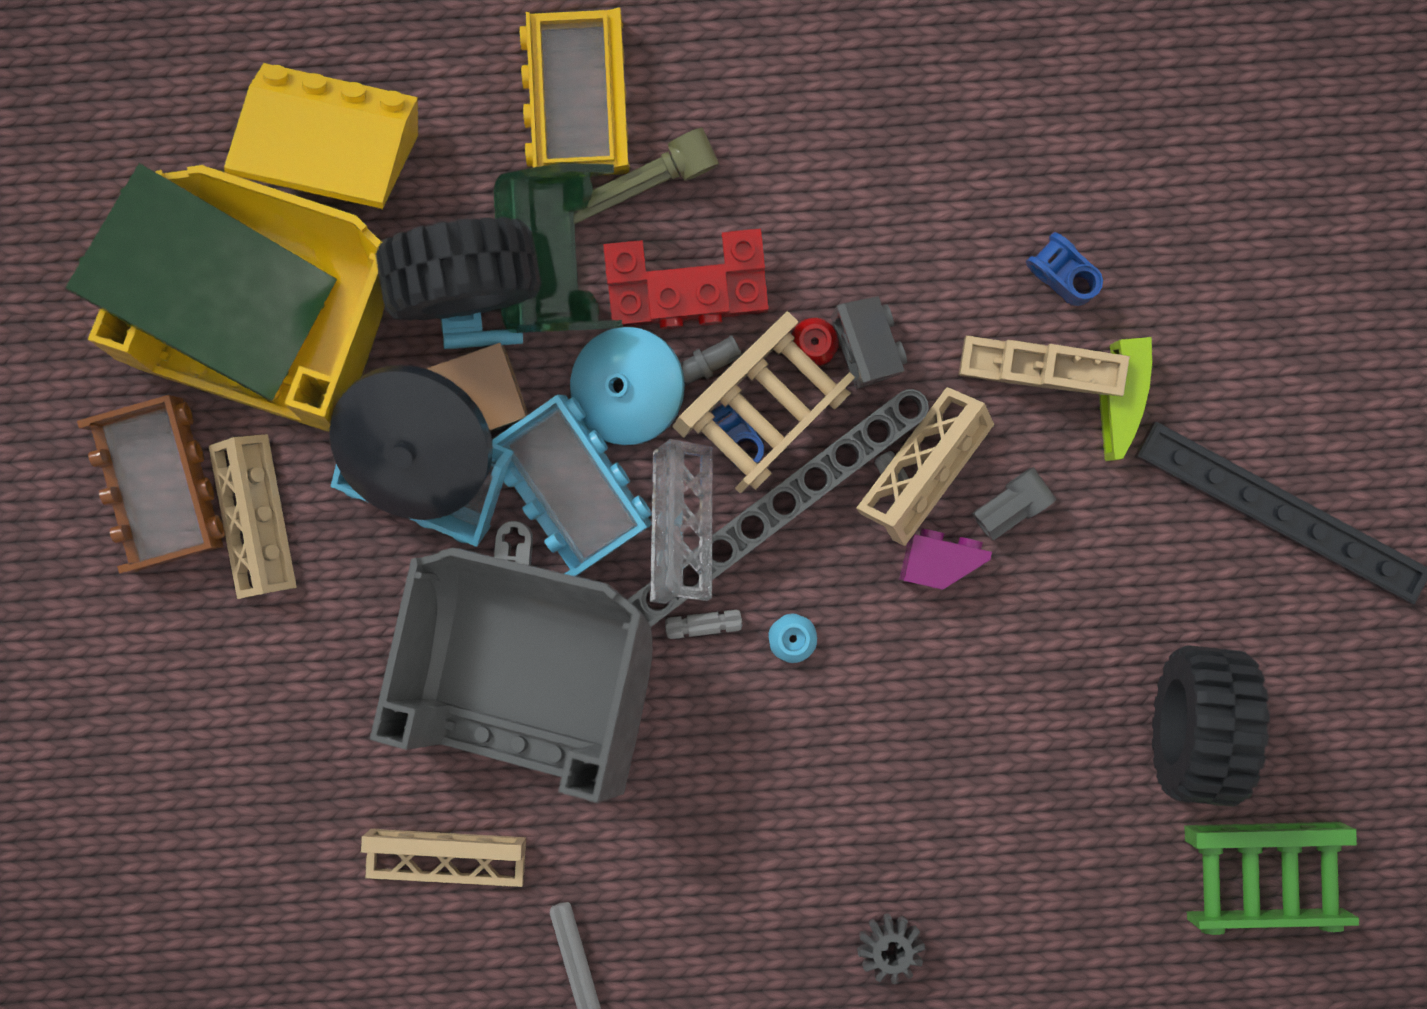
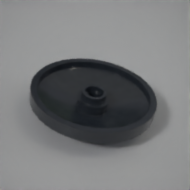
(411, 442)

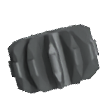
(904, 954)

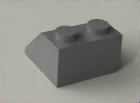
(868, 341)

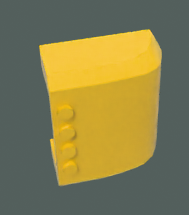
(342, 332)

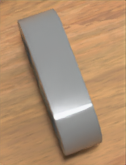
(523, 550)

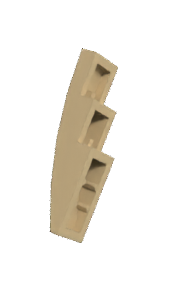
(1044, 366)

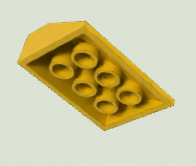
(323, 135)

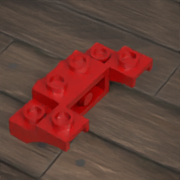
(689, 292)

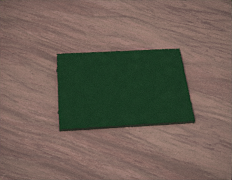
(201, 283)

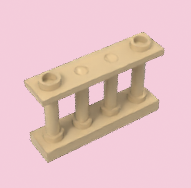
(752, 364)

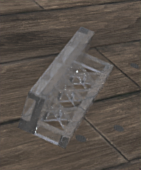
(669, 524)

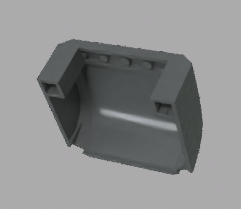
(517, 669)

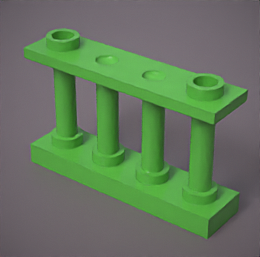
(1289, 840)

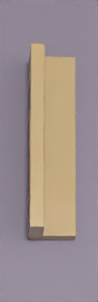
(938, 470)
(256, 515)
(445, 847)

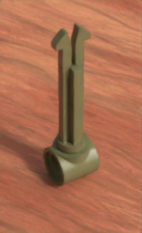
(689, 155)

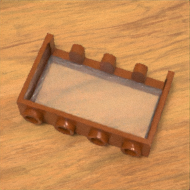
(154, 482)

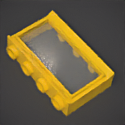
(575, 89)

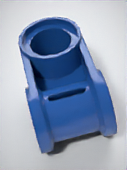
(1064, 268)
(737, 429)

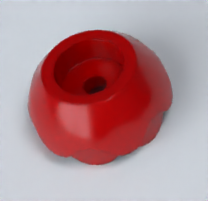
(825, 334)

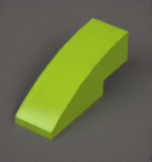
(1123, 414)

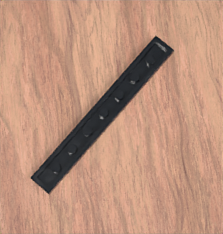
(1283, 513)

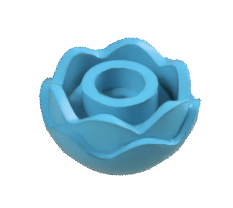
(792, 625)

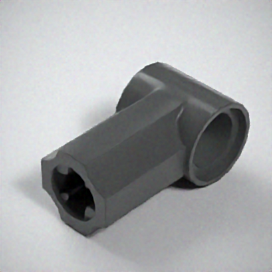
(1021, 499)

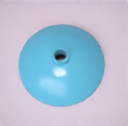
(650, 390)

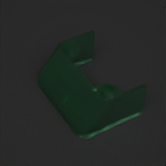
(547, 202)

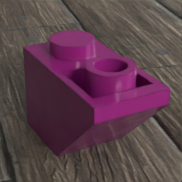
(938, 562)

